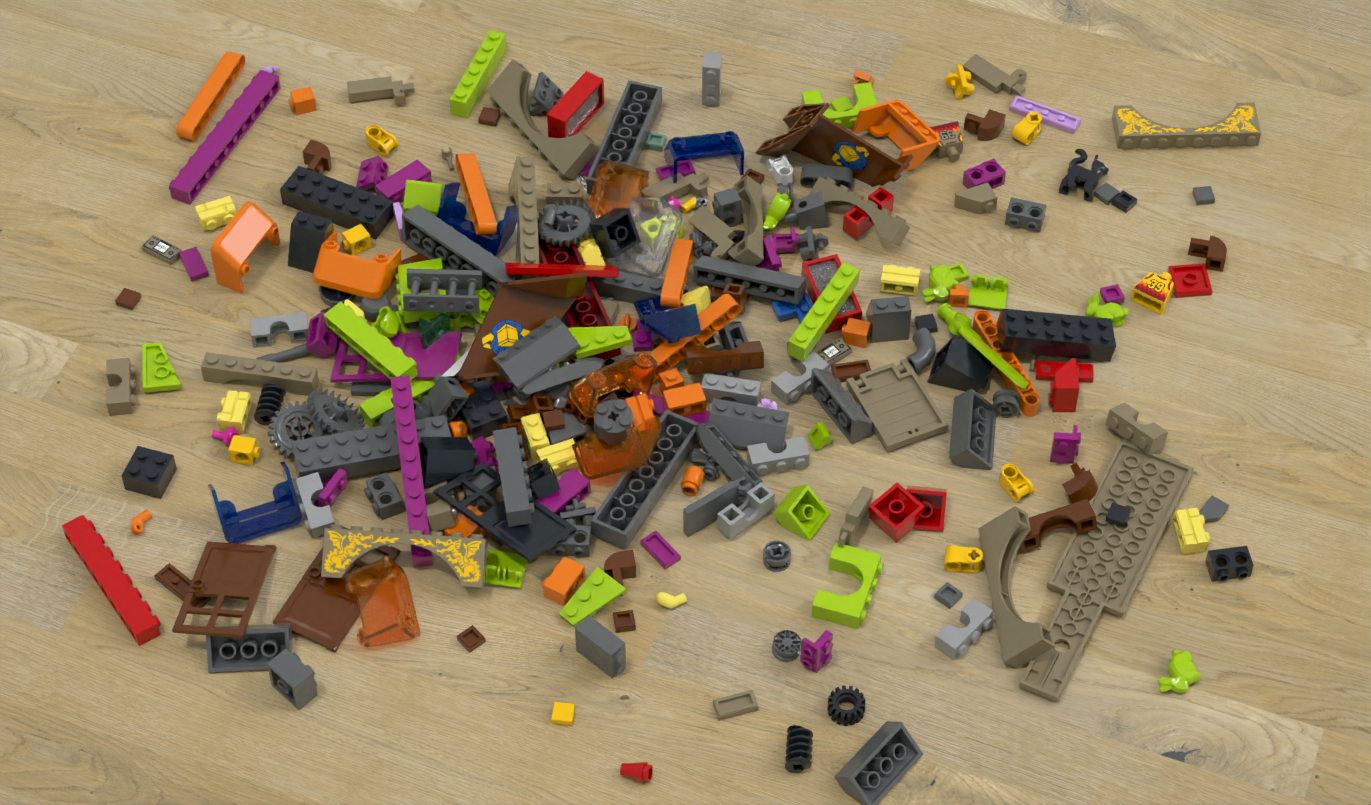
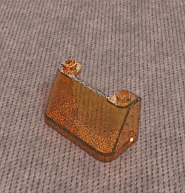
(616, 186)
(631, 373)
(601, 459)
(383, 603)

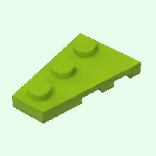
(600, 339)
(157, 369)
(593, 595)

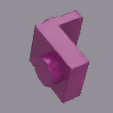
(786, 242)

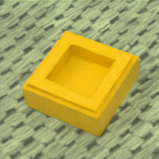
(563, 713)

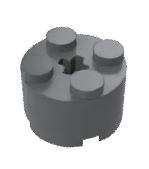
(612, 421)

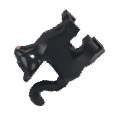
(1083, 177)

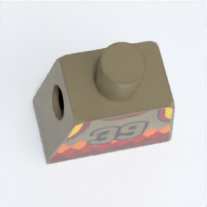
(950, 140)

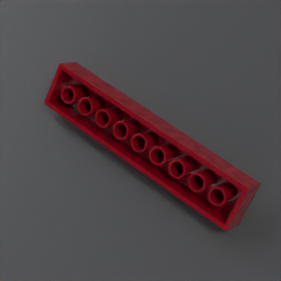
(585, 310)

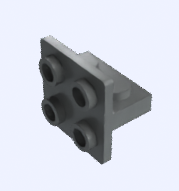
(545, 95)

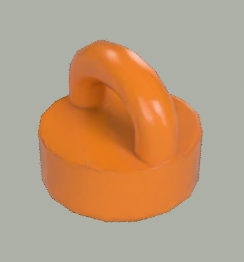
(628, 321)
(455, 429)

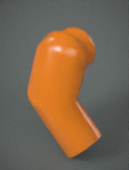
(137, 522)

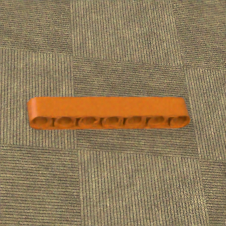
(210, 95)
(476, 194)
(677, 273)
(710, 321)
(986, 328)

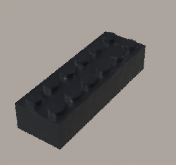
(336, 201)
(1055, 335)

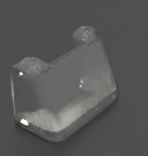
(657, 228)

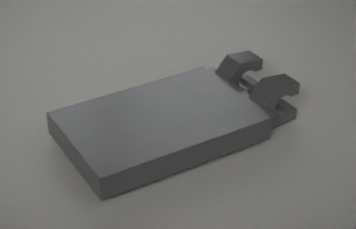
(705, 510)

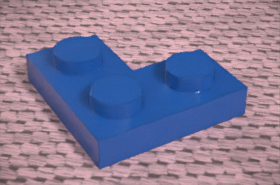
(786, 310)

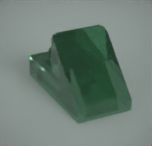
(433, 330)

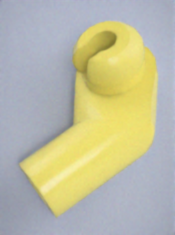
(670, 601)

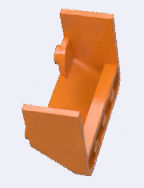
(902, 127)
(238, 242)
(353, 273)

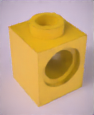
(356, 240)
(243, 450)

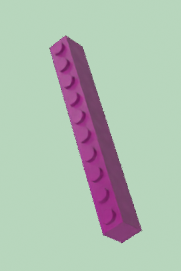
(224, 137)
(410, 465)

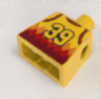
(1153, 292)

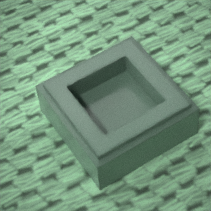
(655, 141)

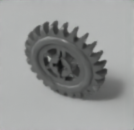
(567, 230)
(333, 412)
(282, 421)

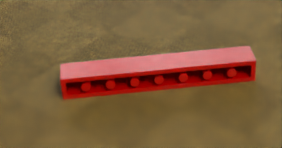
(111, 580)

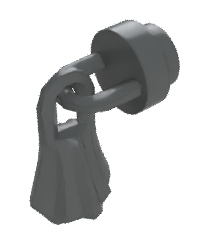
(708, 246)
(710, 469)

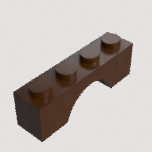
(744, 357)
(1075, 517)

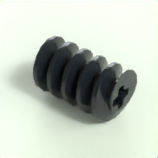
(269, 402)
(798, 749)

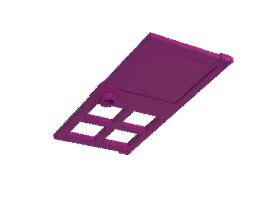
(429, 362)

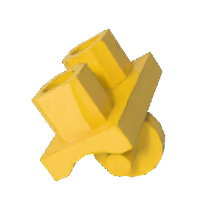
(960, 82)

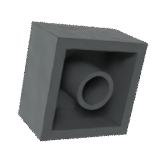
(292, 678)

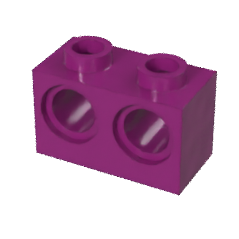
(986, 172)
(320, 338)

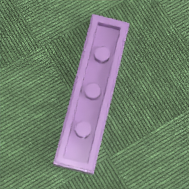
(1049, 115)

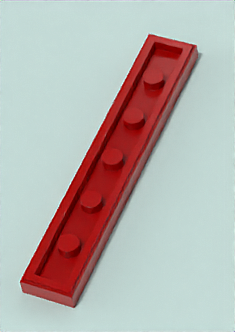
(560, 269)

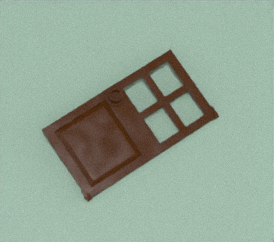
(223, 573)
(322, 606)

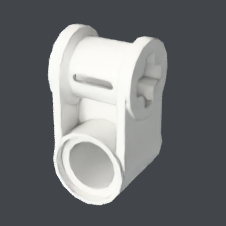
(780, 170)

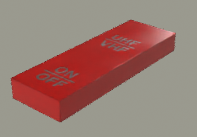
(1045, 370)

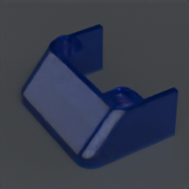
(703, 147)
(454, 214)
(668, 322)
(261, 519)

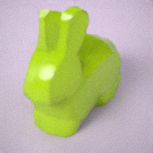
(776, 211)
(940, 282)
(1110, 310)
(389, 322)
(1181, 672)

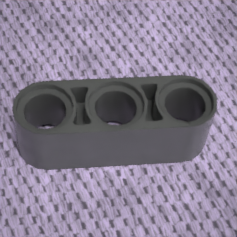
(811, 173)

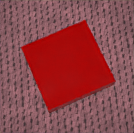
(1190, 280)

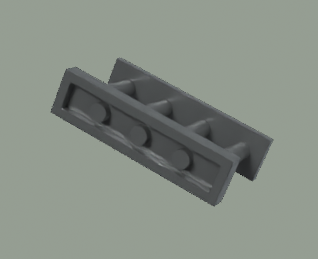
(443, 279)

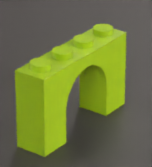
(862, 96)
(401, 279)
(849, 609)

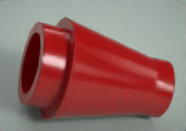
(638, 771)

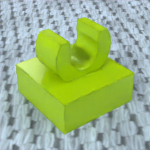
(820, 436)

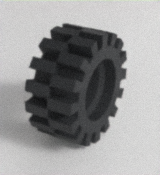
(846, 715)

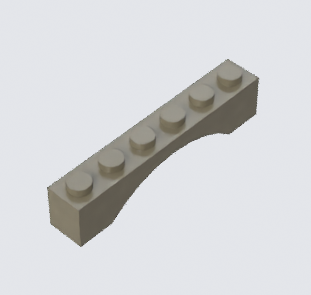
(887, 226)
(750, 248)
(224, 368)

